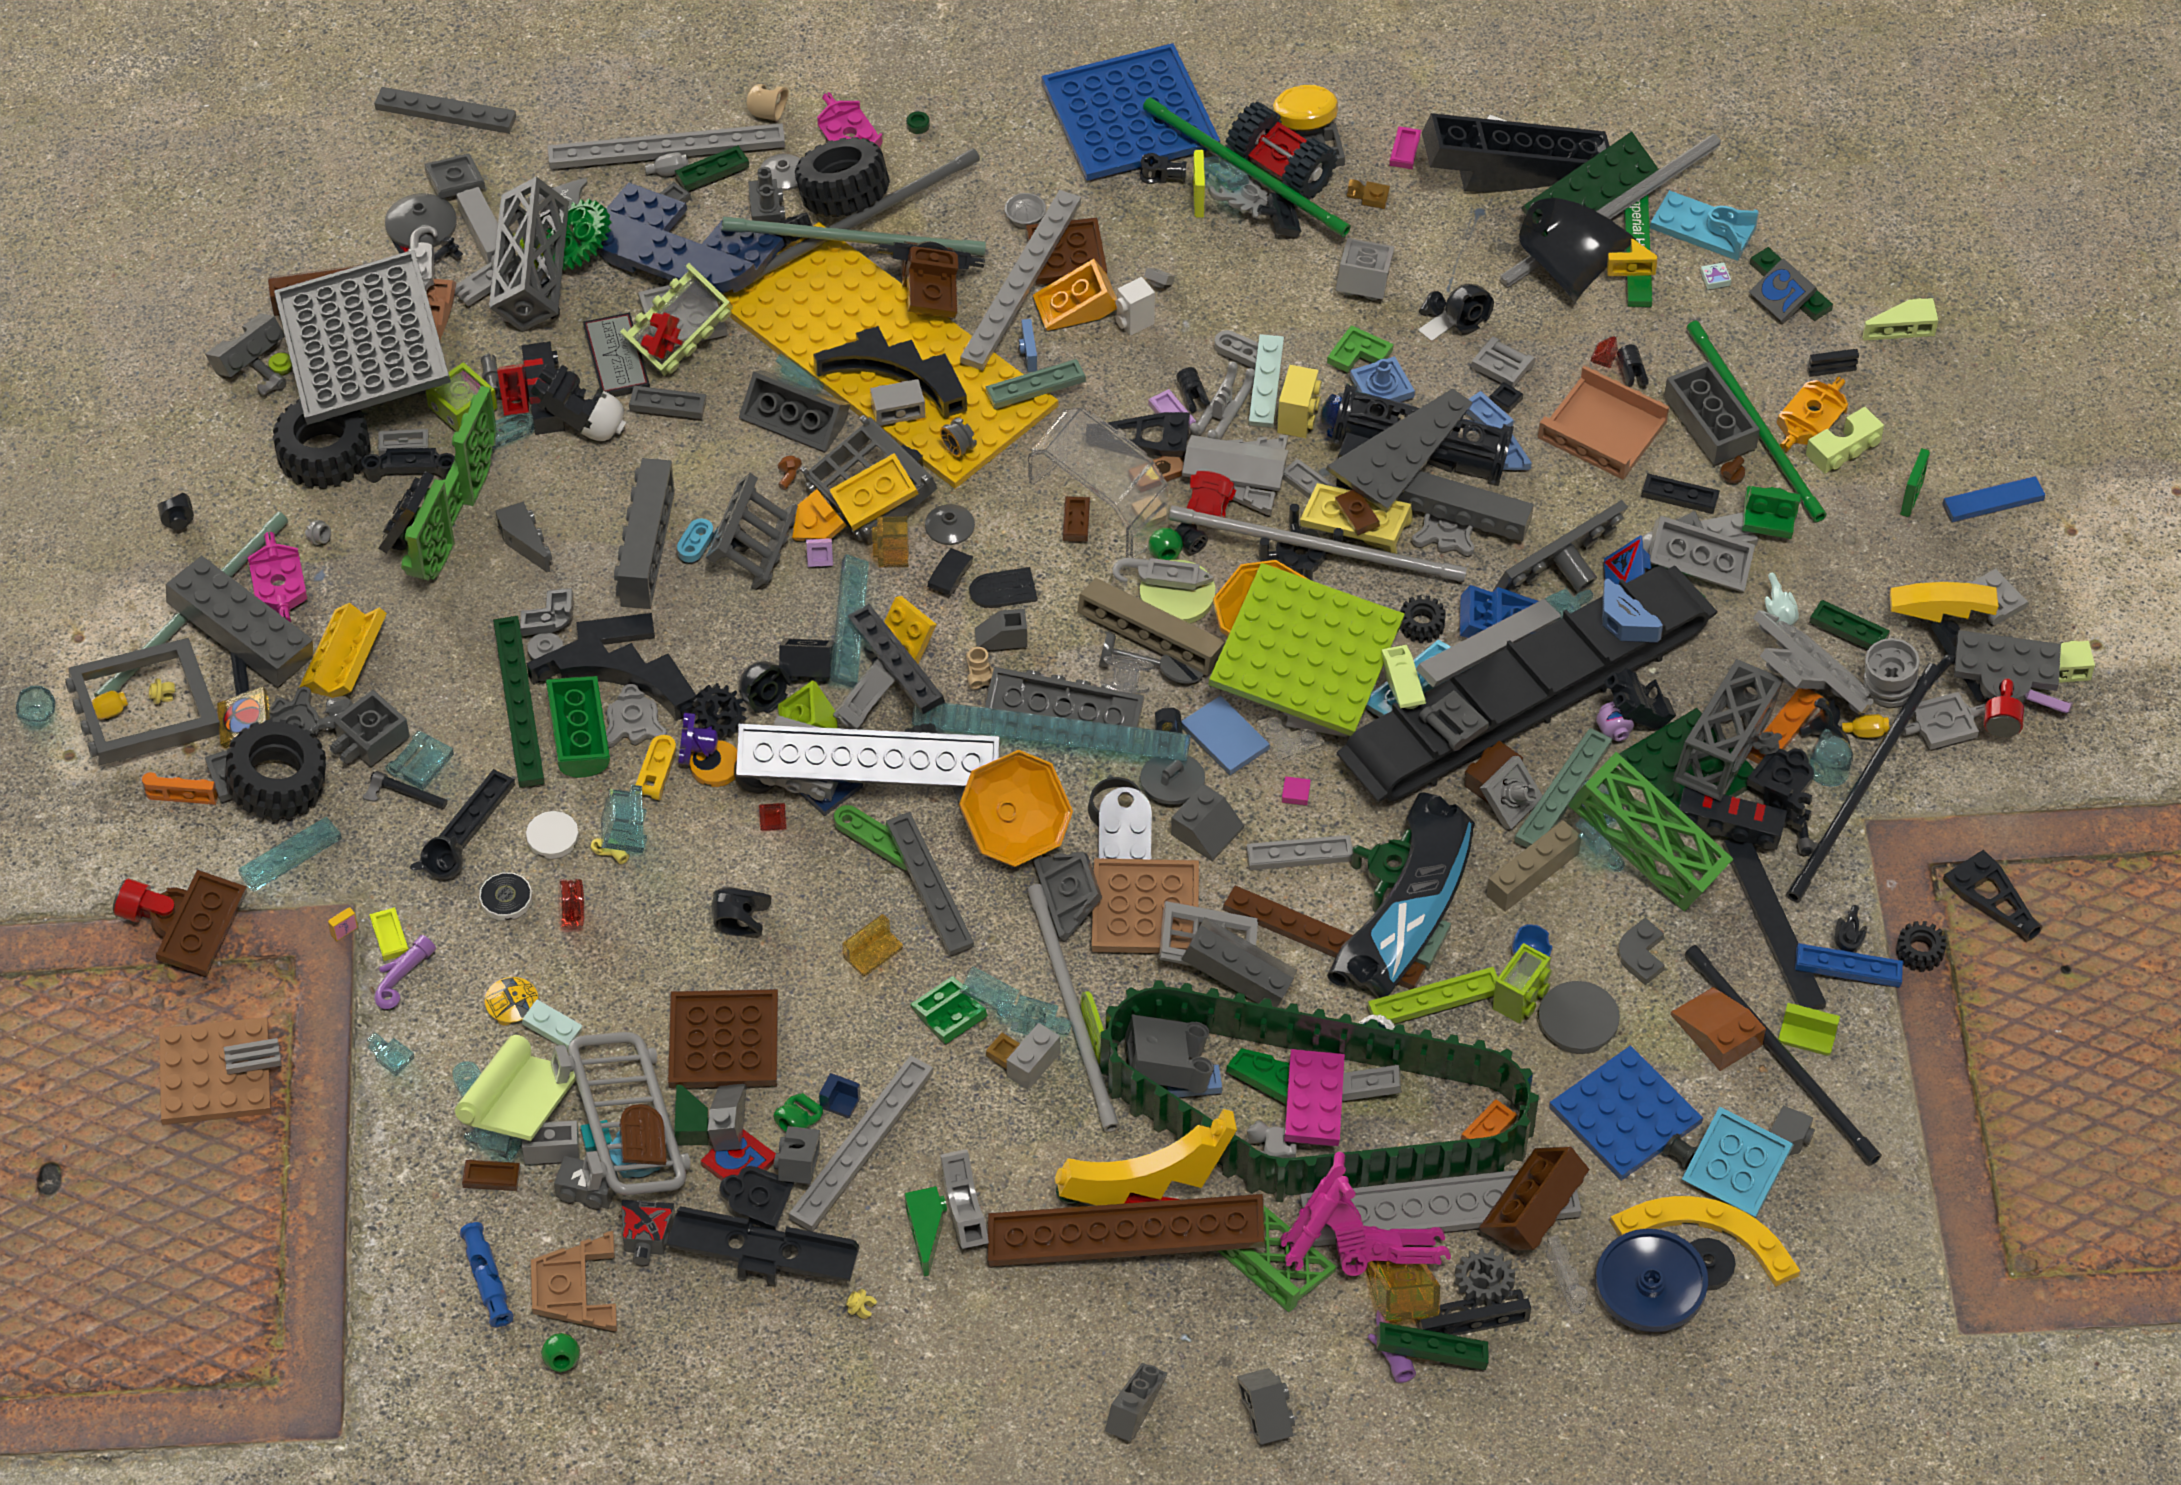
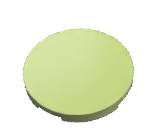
(1179, 602)

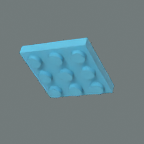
(1737, 1162)

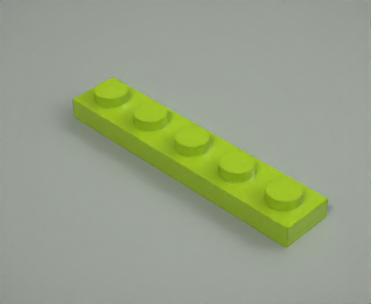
(1436, 996)

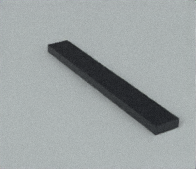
(1773, 923)

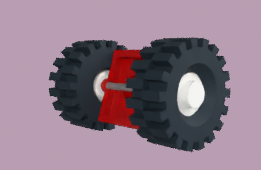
(1280, 151)

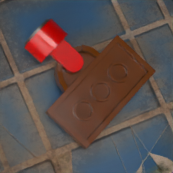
(189, 919)

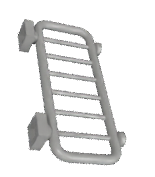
(592, 1167)

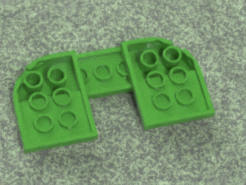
(431, 533)

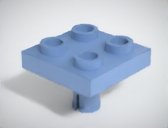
(1383, 379)

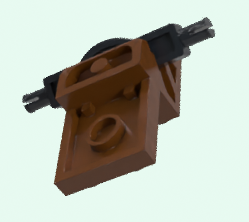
(930, 274)

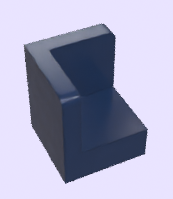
(839, 1095)

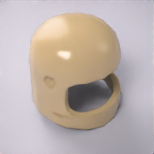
(763, 104)

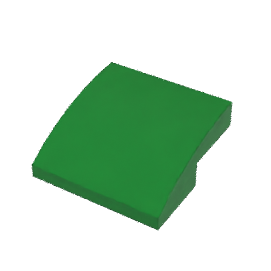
(948, 1010)

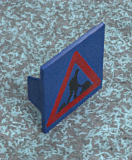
(1627, 562)

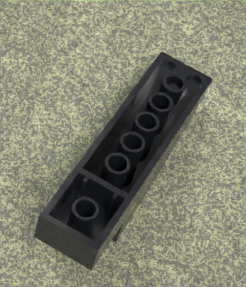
(1507, 153)

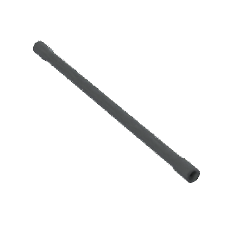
(959, 163)

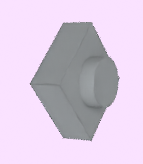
(1158, 277)

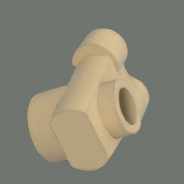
(979, 668)

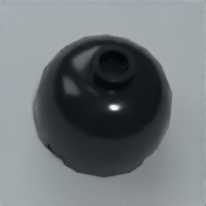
(1468, 307)
(763, 686)

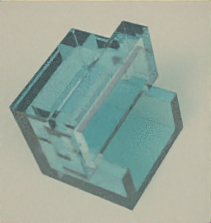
(623, 820)

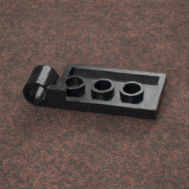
(405, 514)

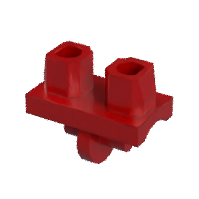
(665, 336)

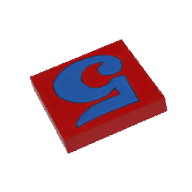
(732, 1161)

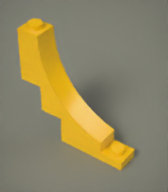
(1185, 1161)

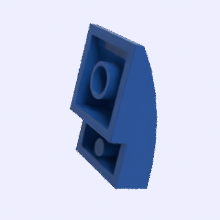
(1484, 608)

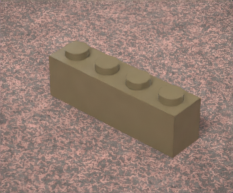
(1533, 865)

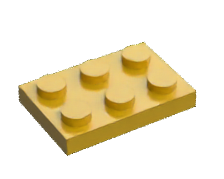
(874, 491)

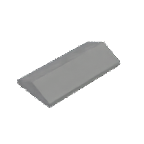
(1240, 462)

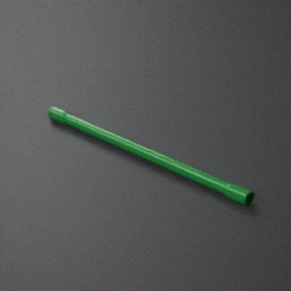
(1330, 220)
(1809, 501)

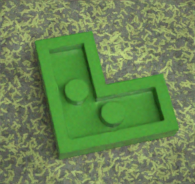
(1358, 344)

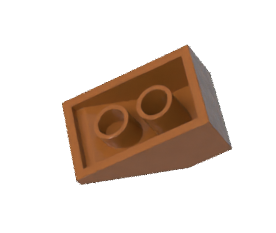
(1720, 1027)

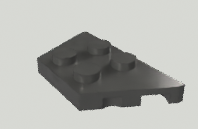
(1069, 889)

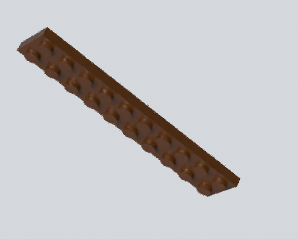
(1126, 1230)

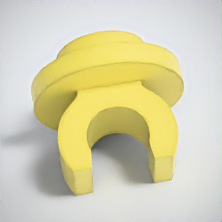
(161, 691)
(856, 1303)

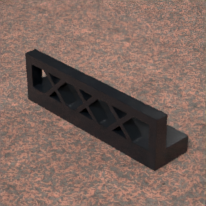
(1478, 1318)

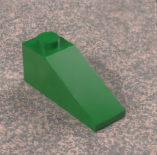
(926, 1222)

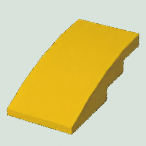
(1935, 598)

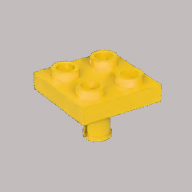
(910, 626)

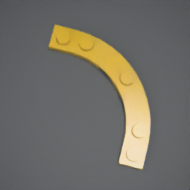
(1717, 1217)

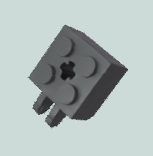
(369, 730)

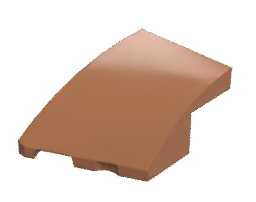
(441, 300)

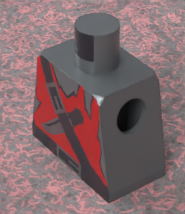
(646, 1228)

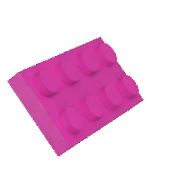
(1314, 1097)

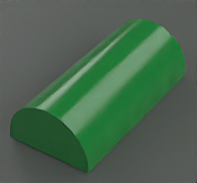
(578, 726)

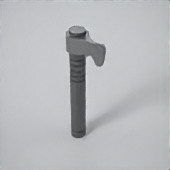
(275, 381)

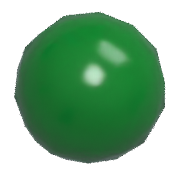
(1165, 544)
(560, 1352)

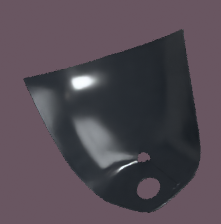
(1575, 243)

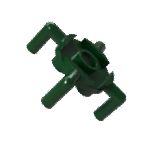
(1377, 865)

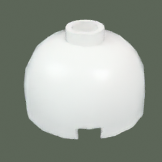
(605, 419)

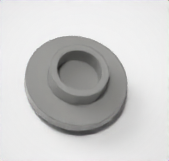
(543, 644)

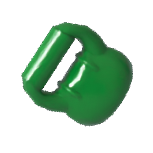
(794, 1116)

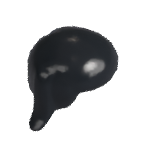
(440, 858)

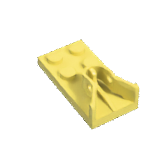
(1325, 515)

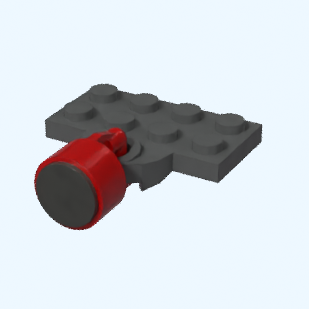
(2006, 674)

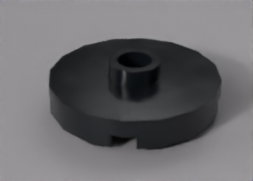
(1722, 1260)

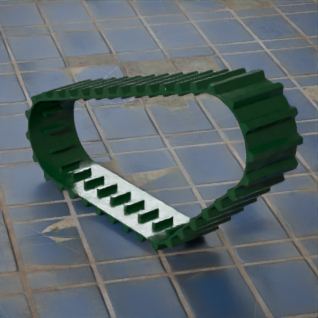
(1319, 1033)

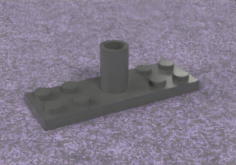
(1564, 553)

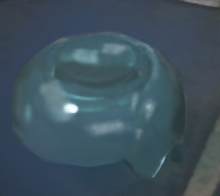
(35, 706)

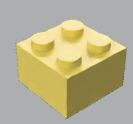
(1299, 401)

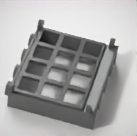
(868, 431)

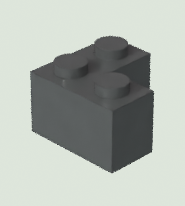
(1266, 1401)

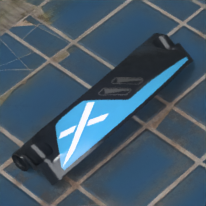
(1417, 903)

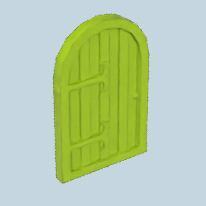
(1092, 1021)

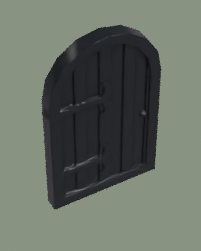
(1003, 588)

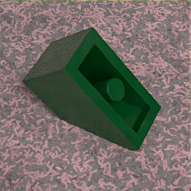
(690, 1119)

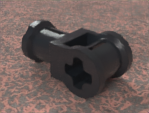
(1161, 169)

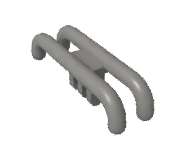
(1222, 404)

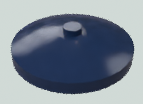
(1651, 1280)

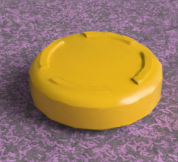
(1306, 107)

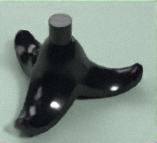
(1826, 719)

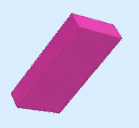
(1405, 147)

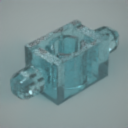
(1033, 1008)

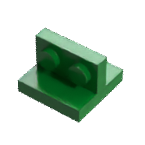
(1770, 511)

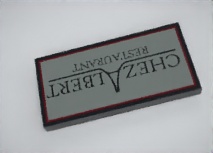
(615, 360)

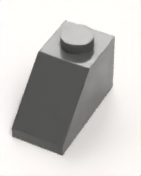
(1794, 1128)

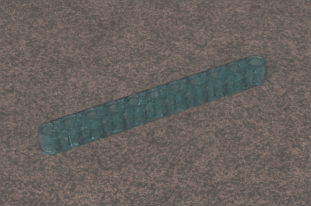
(1056, 730)

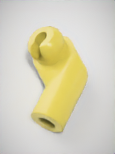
(619, 855)

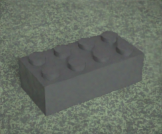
(1711, 413)

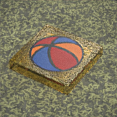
(241, 712)

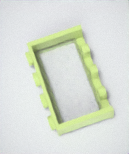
(699, 311)

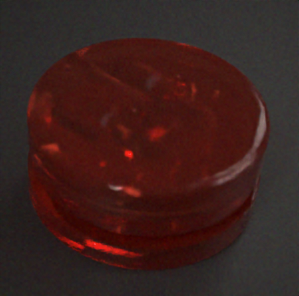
(571, 903)

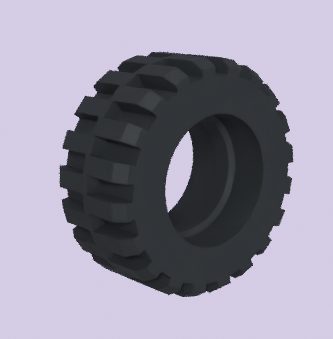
(842, 177)
(326, 464)
(270, 795)

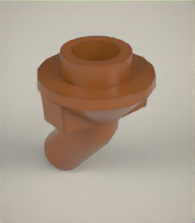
(788, 465)

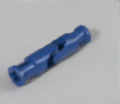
(487, 1277)

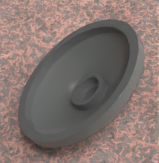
(420, 211)

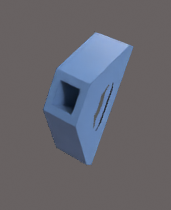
(1627, 616)

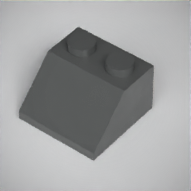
(1206, 823)

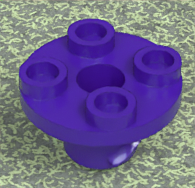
(696, 740)

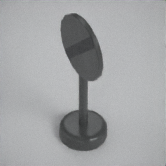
(1169, 666)

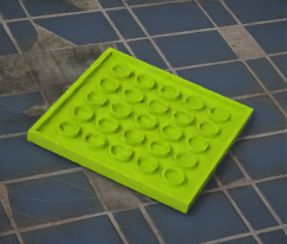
(1306, 649)

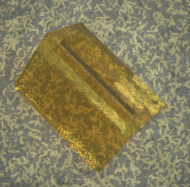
(871, 946)

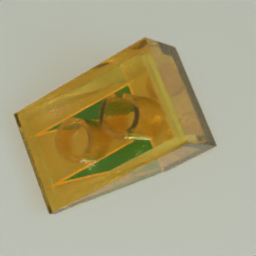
(1403, 1290)

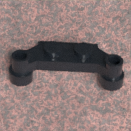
(406, 461)

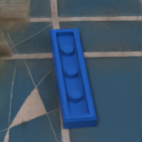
(1993, 499)
(1849, 965)

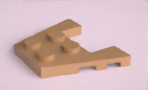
(561, 1285)

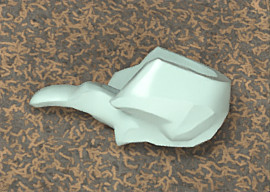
(1782, 603)

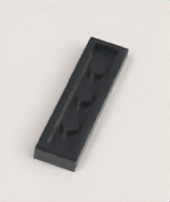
(479, 807)

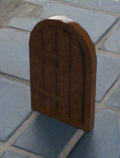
(642, 1135)

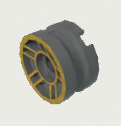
(957, 437)

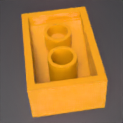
(1076, 297)

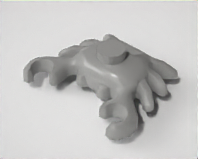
(1245, 199)

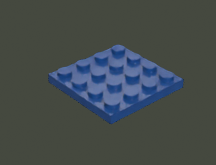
(1625, 1112)

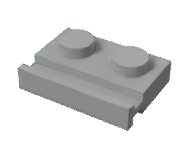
(1731, 527)

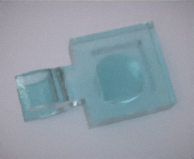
(391, 1055)

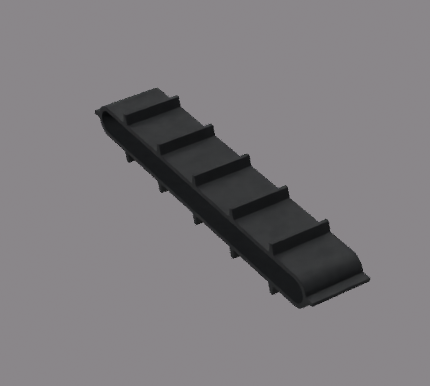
(1523, 685)

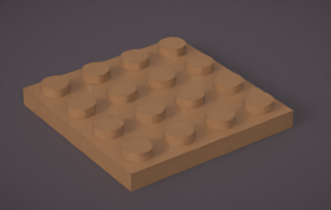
(1134, 900)
(195, 1073)

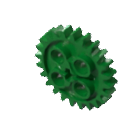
(590, 227)

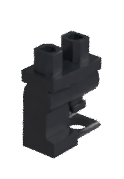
(564, 396)
(1634, 700)

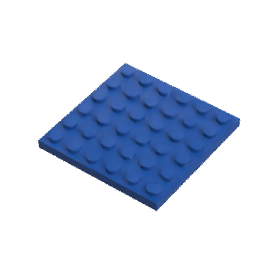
(1105, 112)

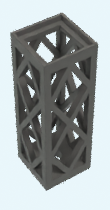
(525, 287)
(1735, 695)

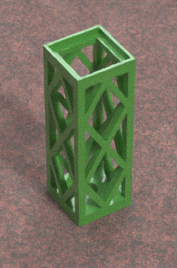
(1662, 823)

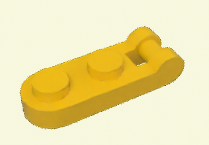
(657, 766)

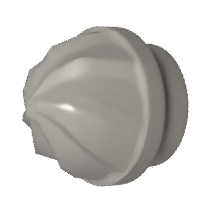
(318, 532)

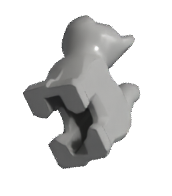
(1273, 1139)

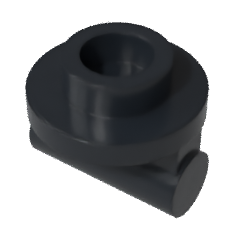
(1434, 304)

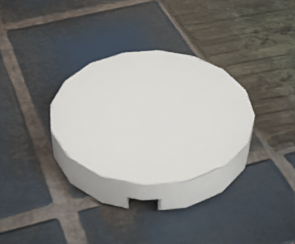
(552, 834)

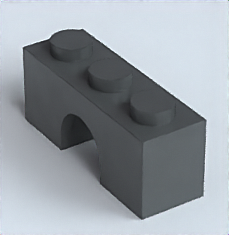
(233, 355)

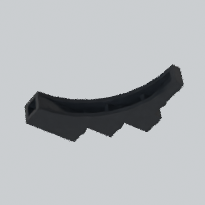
(899, 361)

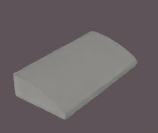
(1701, 553)

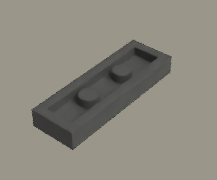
(667, 402)

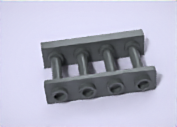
(730, 529)

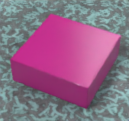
(1296, 790)

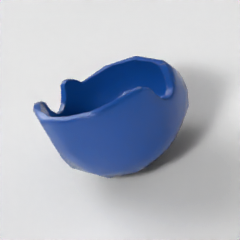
(1534, 937)

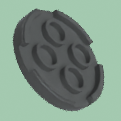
(1579, 1016)

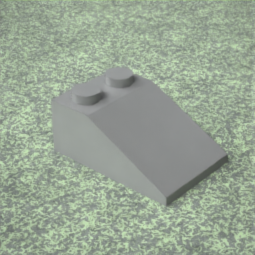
(1364, 269)

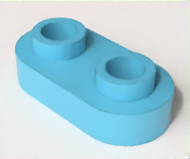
(693, 545)

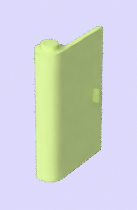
(513, 1092)

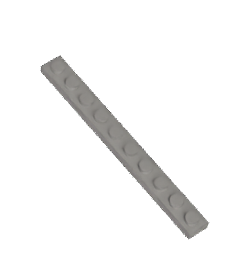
(658, 145)
(1020, 280)

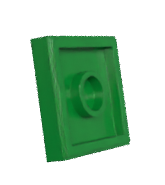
(1915, 482)

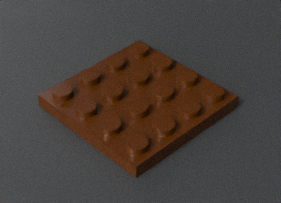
(723, 1038)

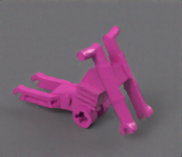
(1333, 1206)

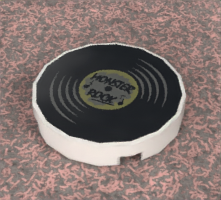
(505, 896)

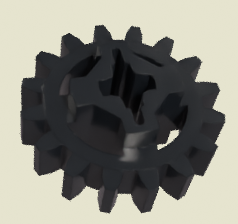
(708, 704)

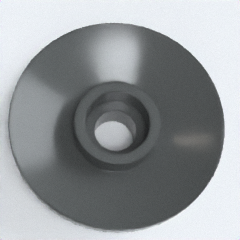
(949, 524)

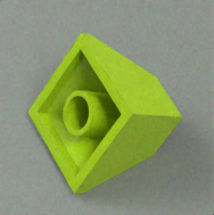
(809, 707)

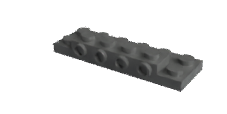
(1062, 698)

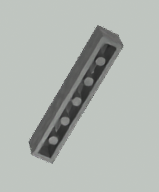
(1468, 505)

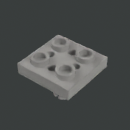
(1518, 793)

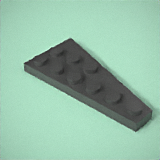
(1394, 457)

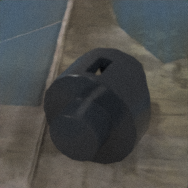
(176, 511)

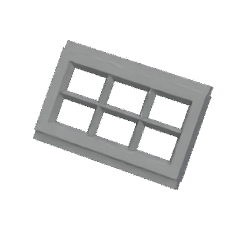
(1197, 915)

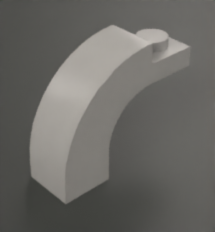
(864, 695)
(962, 1199)

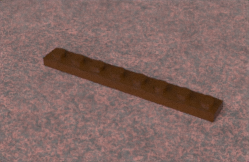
(1301, 928)

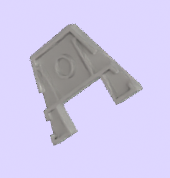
(1253, 498)

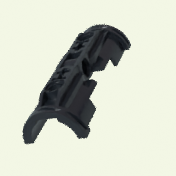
(1479, 458)

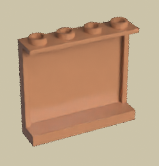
(1604, 423)

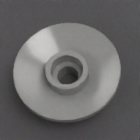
(783, 170)

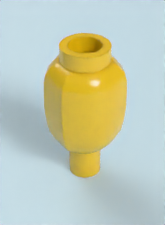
(109, 704)
(1867, 726)

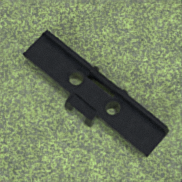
(763, 1248)

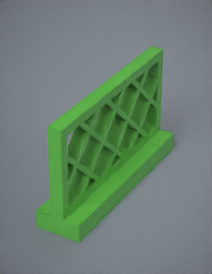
(1274, 1281)

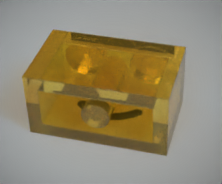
(891, 542)

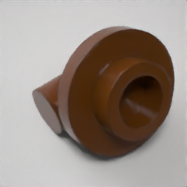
(1733, 470)

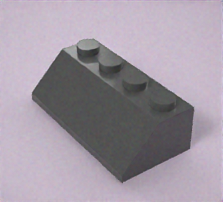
(793, 410)
(1238, 963)

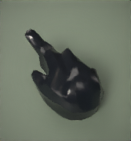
(1847, 934)

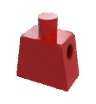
(513, 387)

